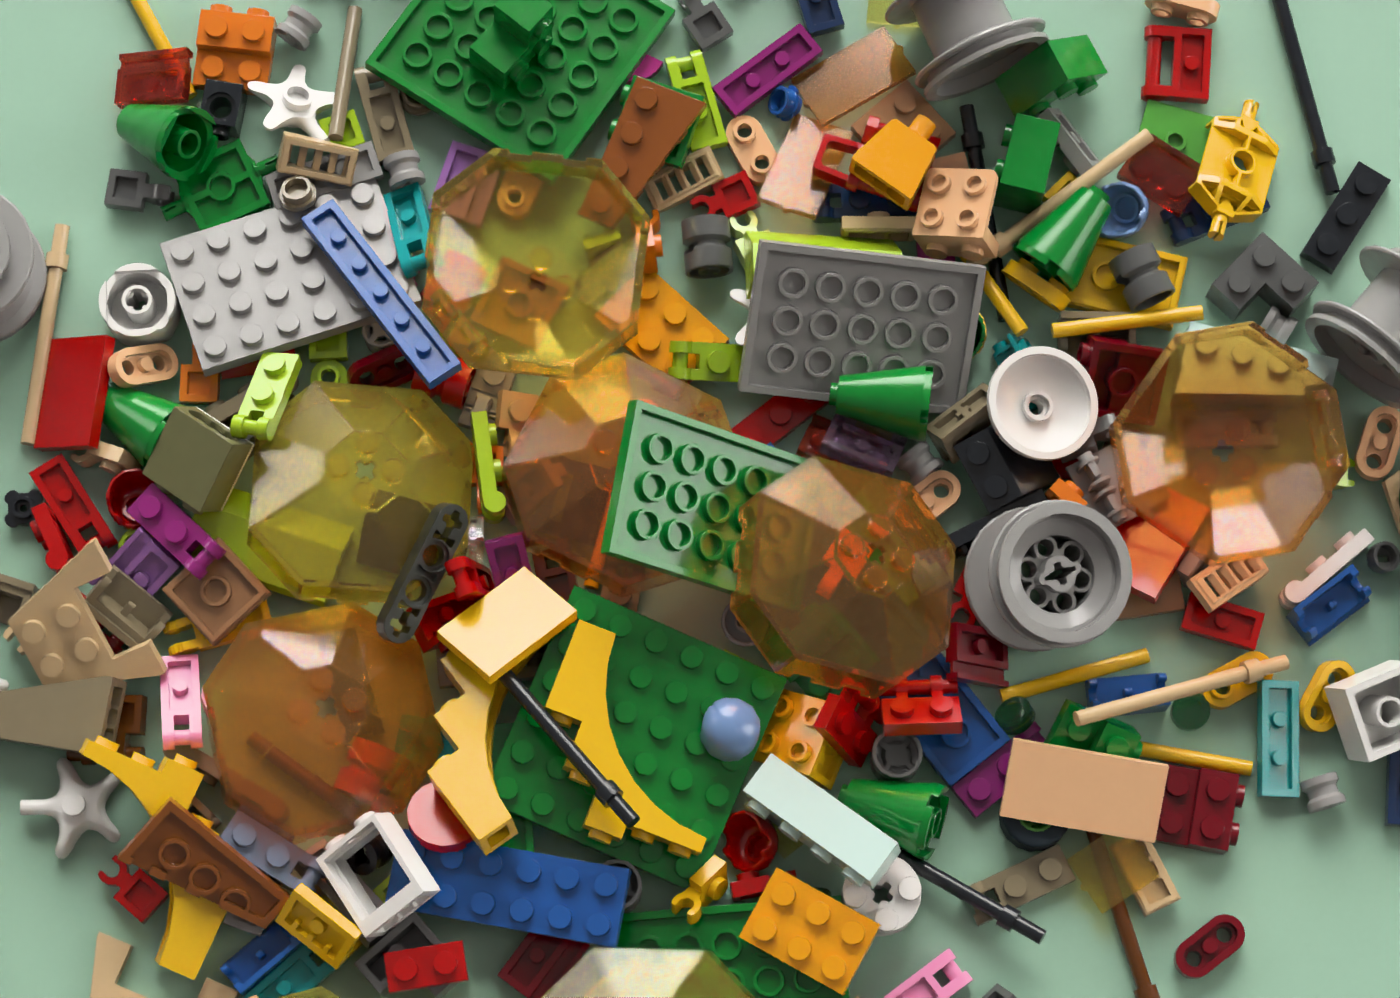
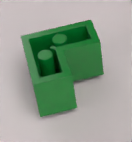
(513, 39)
(1050, 73)
(1026, 163)

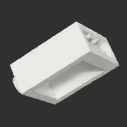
(369, 919)

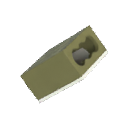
(197, 460)

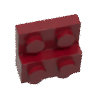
(1115, 369)
(1200, 809)

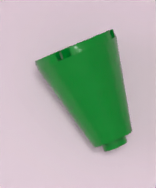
(170, 137)
(1066, 236)
(887, 399)
(136, 419)
(900, 809)

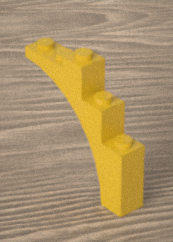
(581, 699)
(467, 775)
(190, 919)

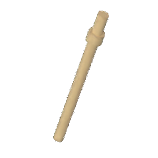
(1086, 180)
(56, 264)
(1247, 672)

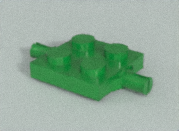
(225, 190)

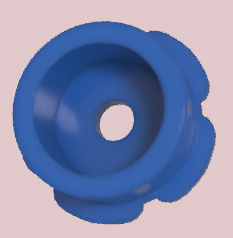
(785, 102)

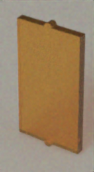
(853, 76)
(790, 178)

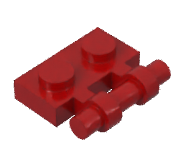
(922, 714)
(849, 729)

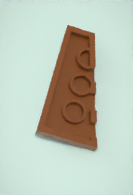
(648, 132)
(194, 857)

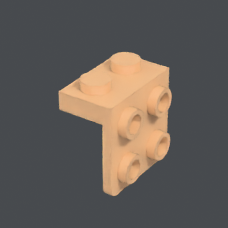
(956, 214)

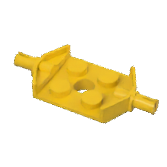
(1221, 186)

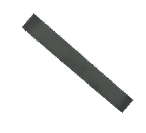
(417, 569)

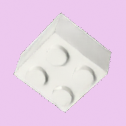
(1368, 711)

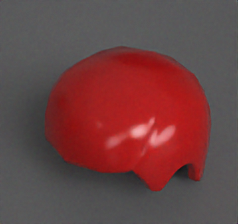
(122, 493)
(750, 841)

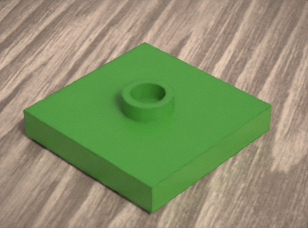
(1177, 127)

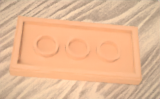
(1084, 790)

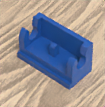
(1329, 606)
(1114, 688)
(260, 957)

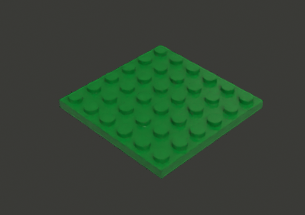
(558, 97)
(656, 710)

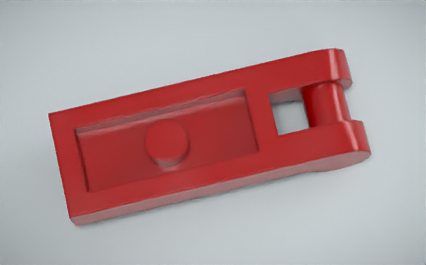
(71, 502)
(470, 578)

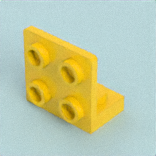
(797, 742)
(319, 926)

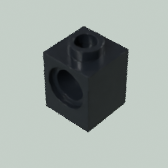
(225, 94)

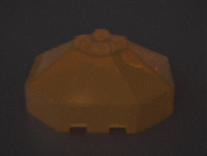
(1260, 401)
(567, 463)
(816, 596)
(312, 771)

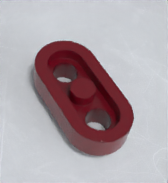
(382, 369)
(1208, 947)

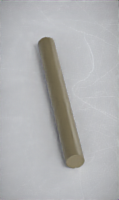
(345, 73)

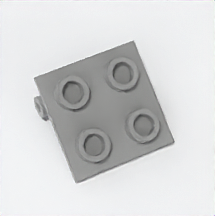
(1098, 481)

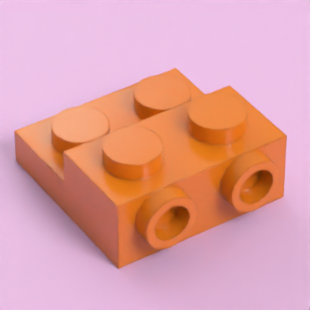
(234, 46)

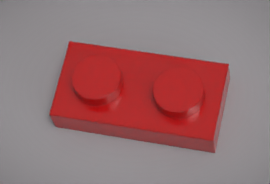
(1226, 624)
(426, 967)

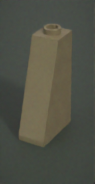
(62, 713)

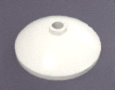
(1063, 397)

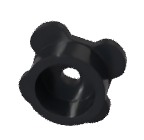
(15, 501)

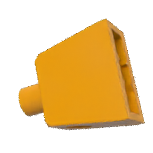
(896, 159)

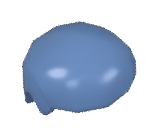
(1128, 210)
(730, 729)

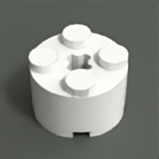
(121, 297)
(903, 892)

